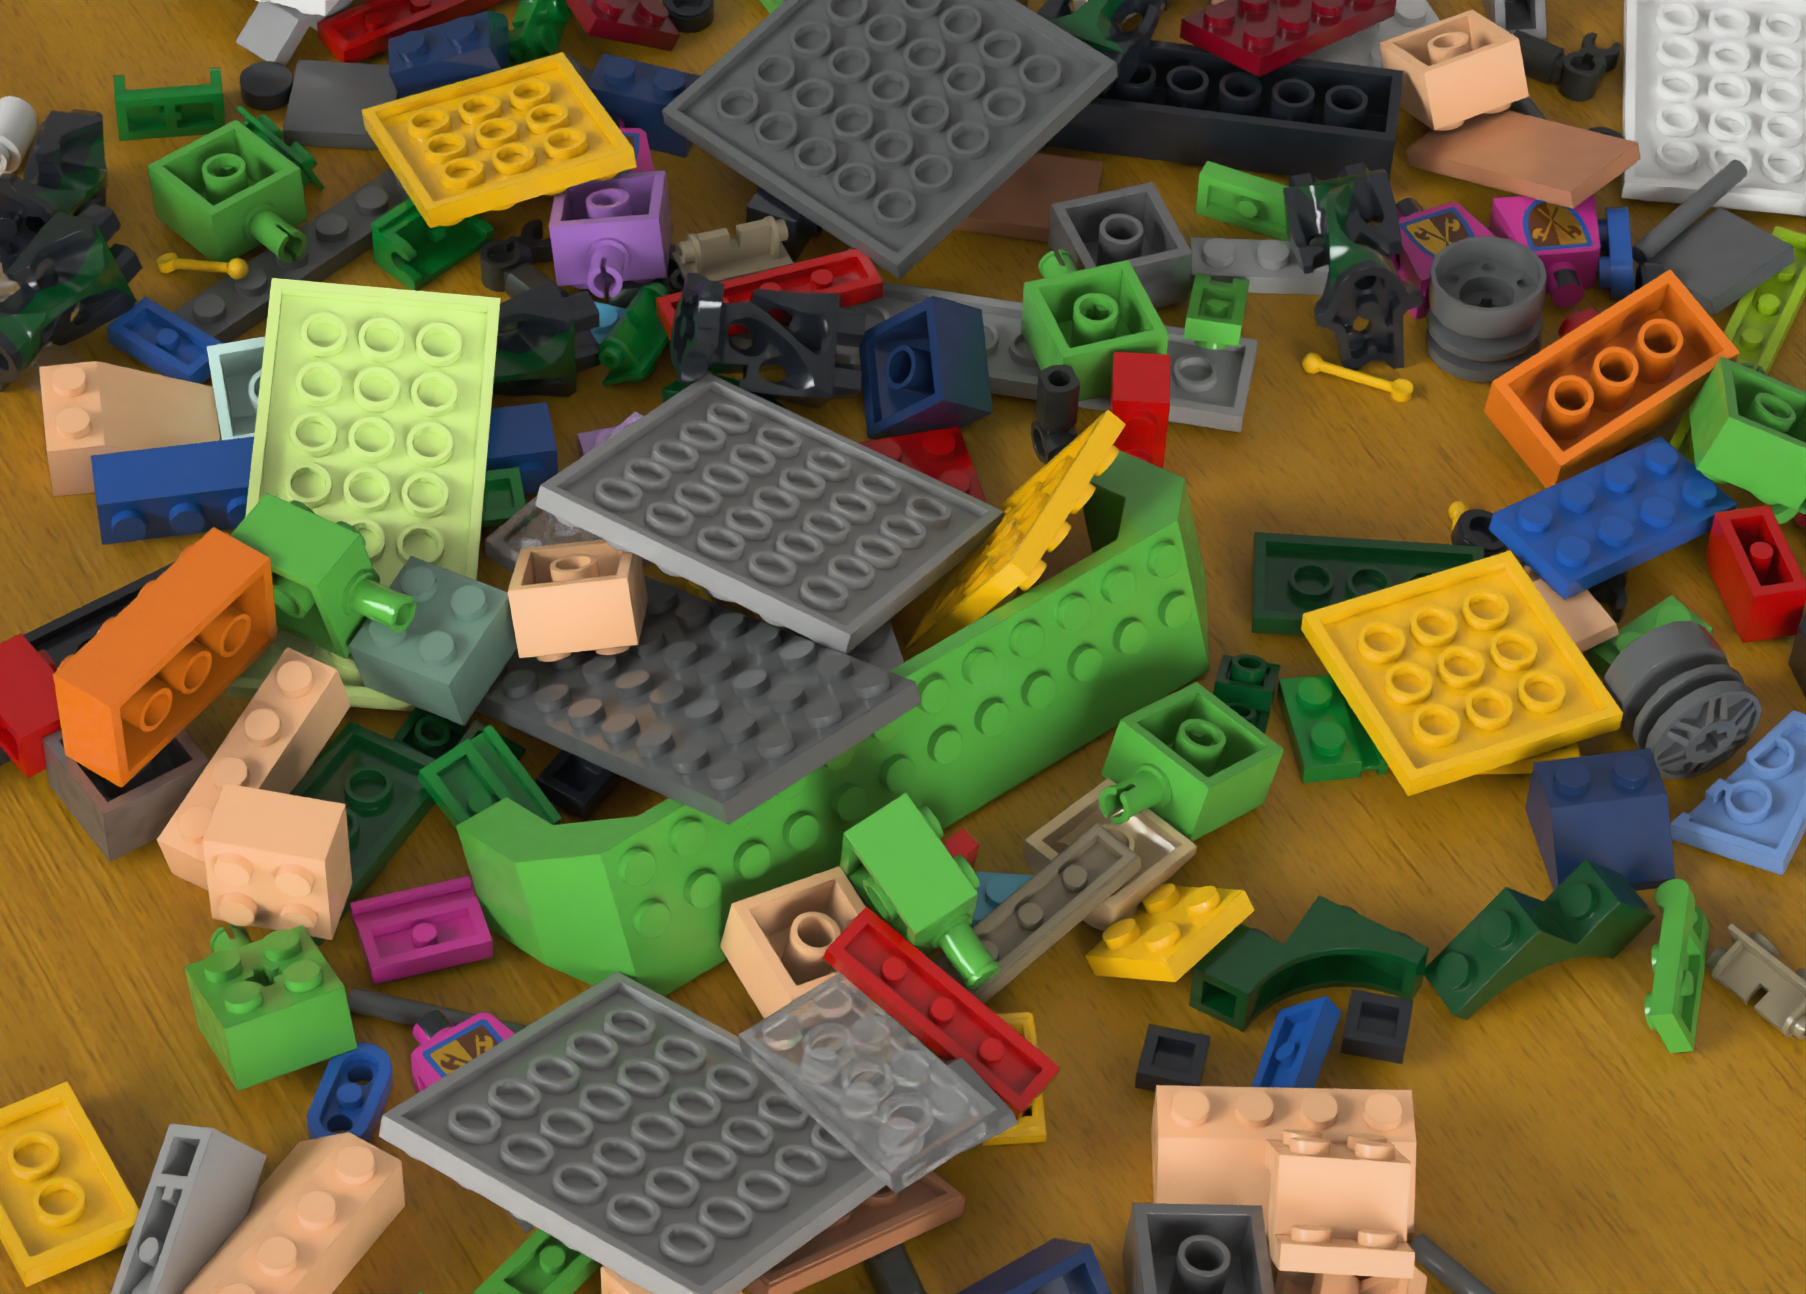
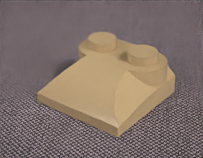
(1150, 837)

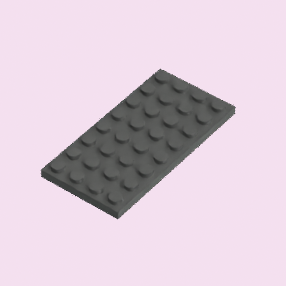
(703, 704)

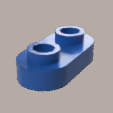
(1616, 268)
(342, 1102)

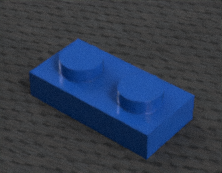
(163, 341)
(1298, 1045)

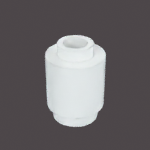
(17, 131)

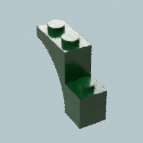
(1517, 935)
(1324, 951)

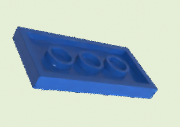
(1611, 517)

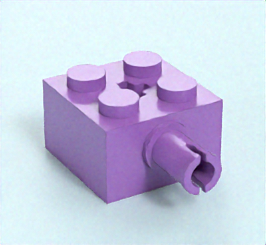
(612, 232)

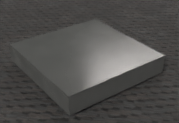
(330, 100)
(1724, 258)

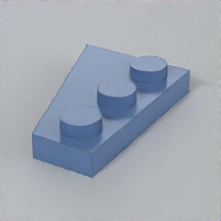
(1760, 807)

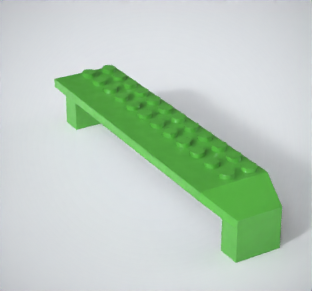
(993, 711)

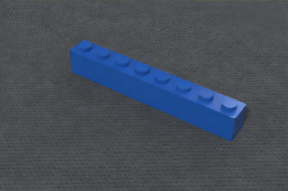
(208, 482)

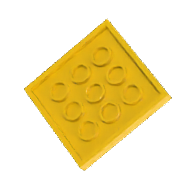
(498, 140)
(1029, 527)
(1460, 672)

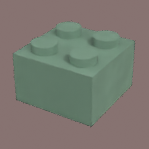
(447, 651)

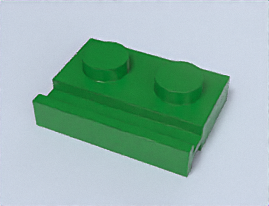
(1325, 731)
(479, 776)

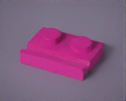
(421, 930)

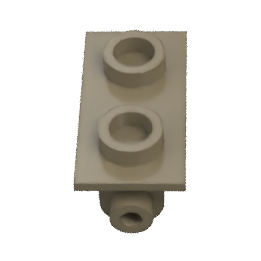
(721, 258)
(1755, 964)

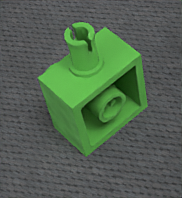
(231, 195)
(1087, 317)
(1751, 433)
(321, 575)
(1188, 763)
(918, 885)
(269, 1004)

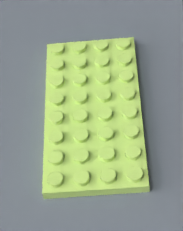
(375, 422)

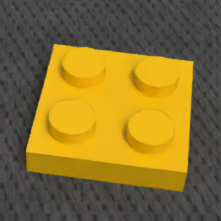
(1169, 932)

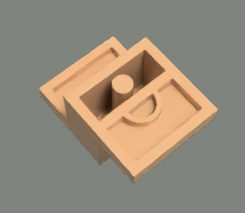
(1338, 1205)

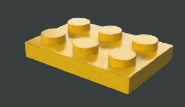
(58, 1187)

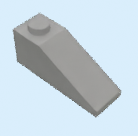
(189, 1209)

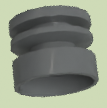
(1485, 307)
(1682, 699)

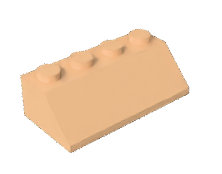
(1214, 1137)
(308, 1221)

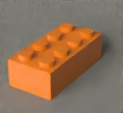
(1608, 380)
(166, 656)

